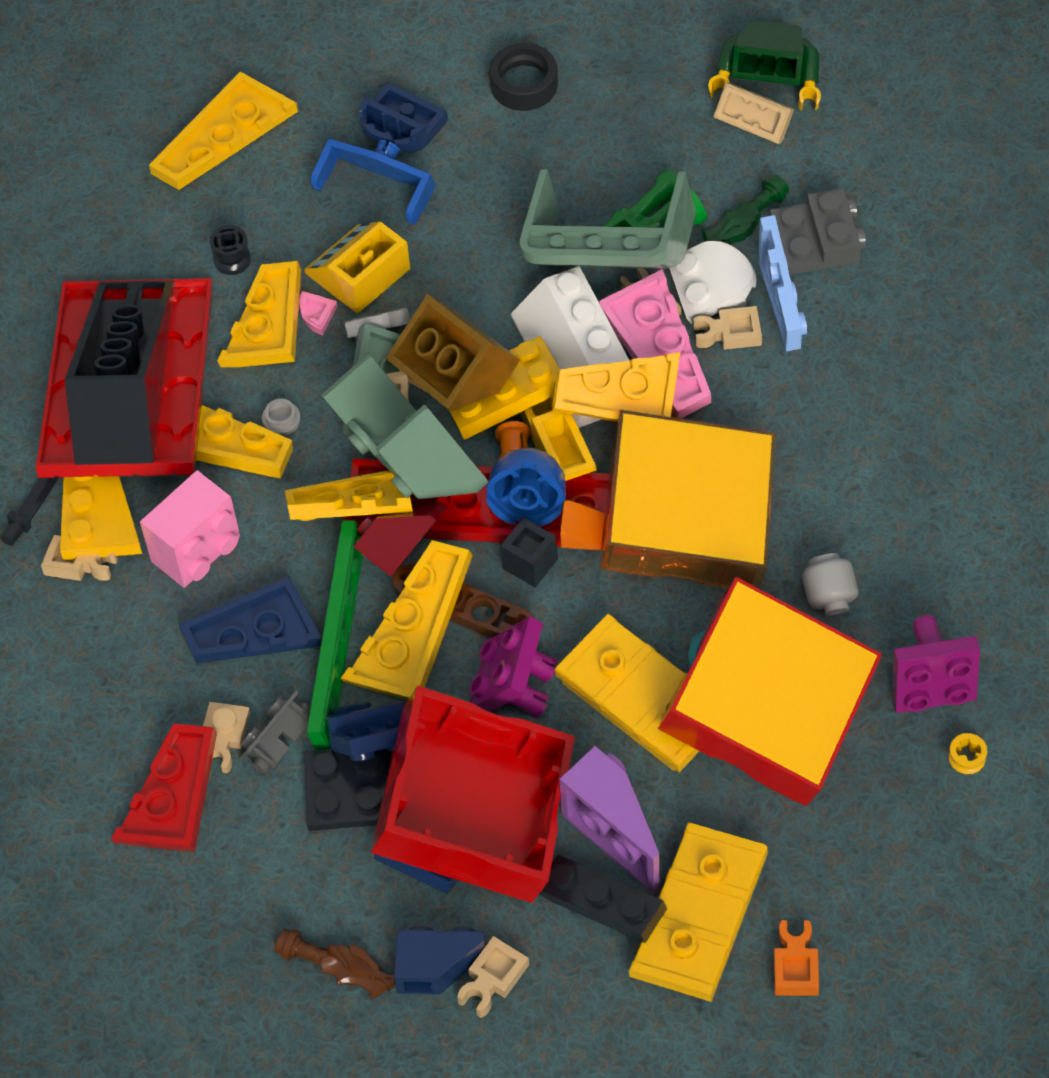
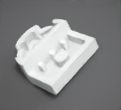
(713, 279)

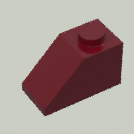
(393, 536)

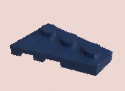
(252, 625)

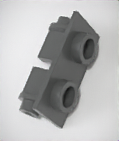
(264, 745)

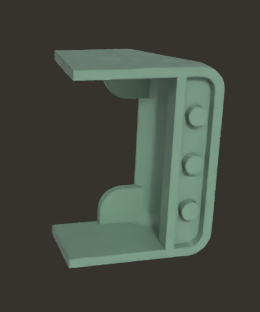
(606, 246)
(400, 437)

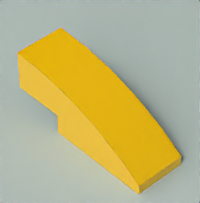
(559, 437)

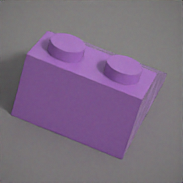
(606, 810)

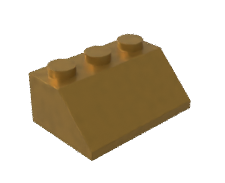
(451, 356)

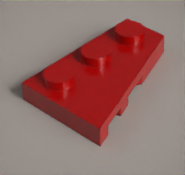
(173, 796)

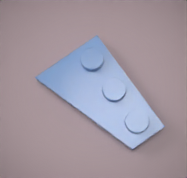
(779, 286)

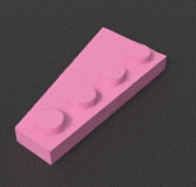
(650, 326)

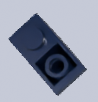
(433, 959)

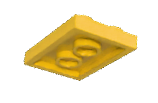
(527, 386)

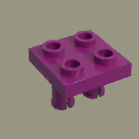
(506, 668)
(934, 669)

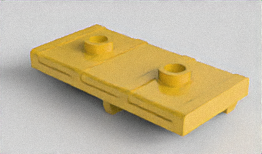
(627, 686)
(705, 907)

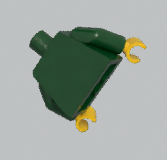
(770, 54)

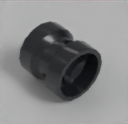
(230, 250)

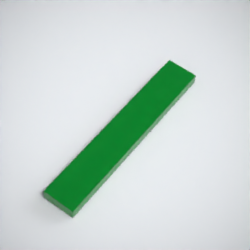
(335, 634)

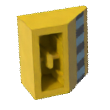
(361, 264)

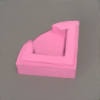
(316, 311)

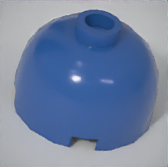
(526, 486)

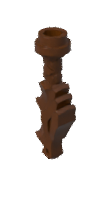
(347, 965)

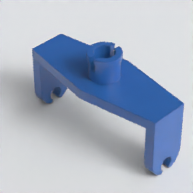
(380, 162)

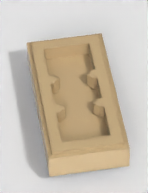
(753, 113)

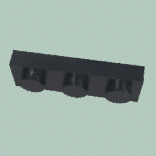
(603, 899)

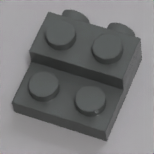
(820, 232)

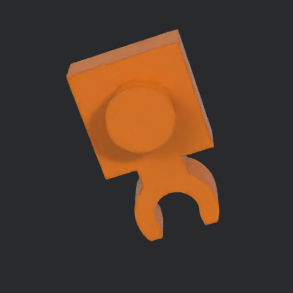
(795, 965)

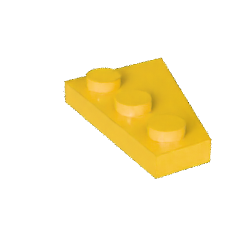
(630, 385)

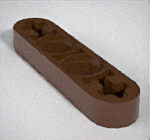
(468, 601)

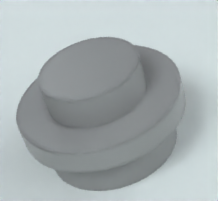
(281, 417)

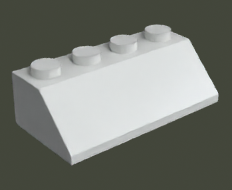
(570, 324)

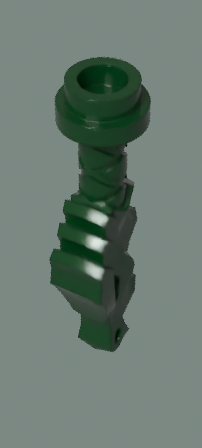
(741, 222)

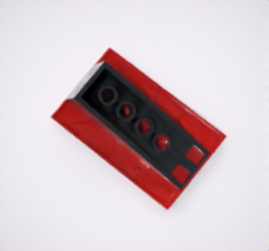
(126, 378)

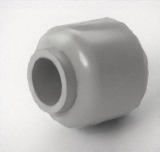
(830, 584)

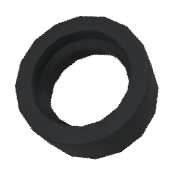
(523, 97)

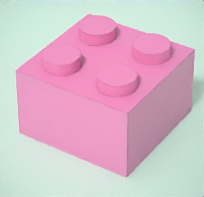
(191, 529)

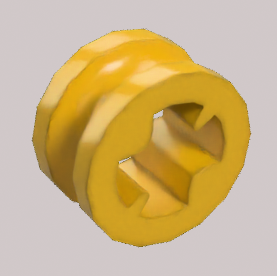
(974, 744)

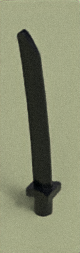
(20, 521)

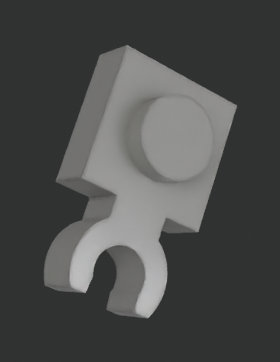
(382, 320)

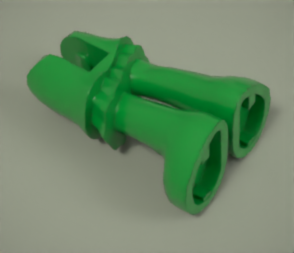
(657, 195)

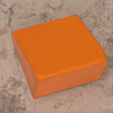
(581, 527)

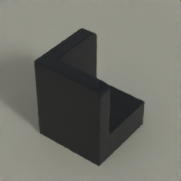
(529, 552)

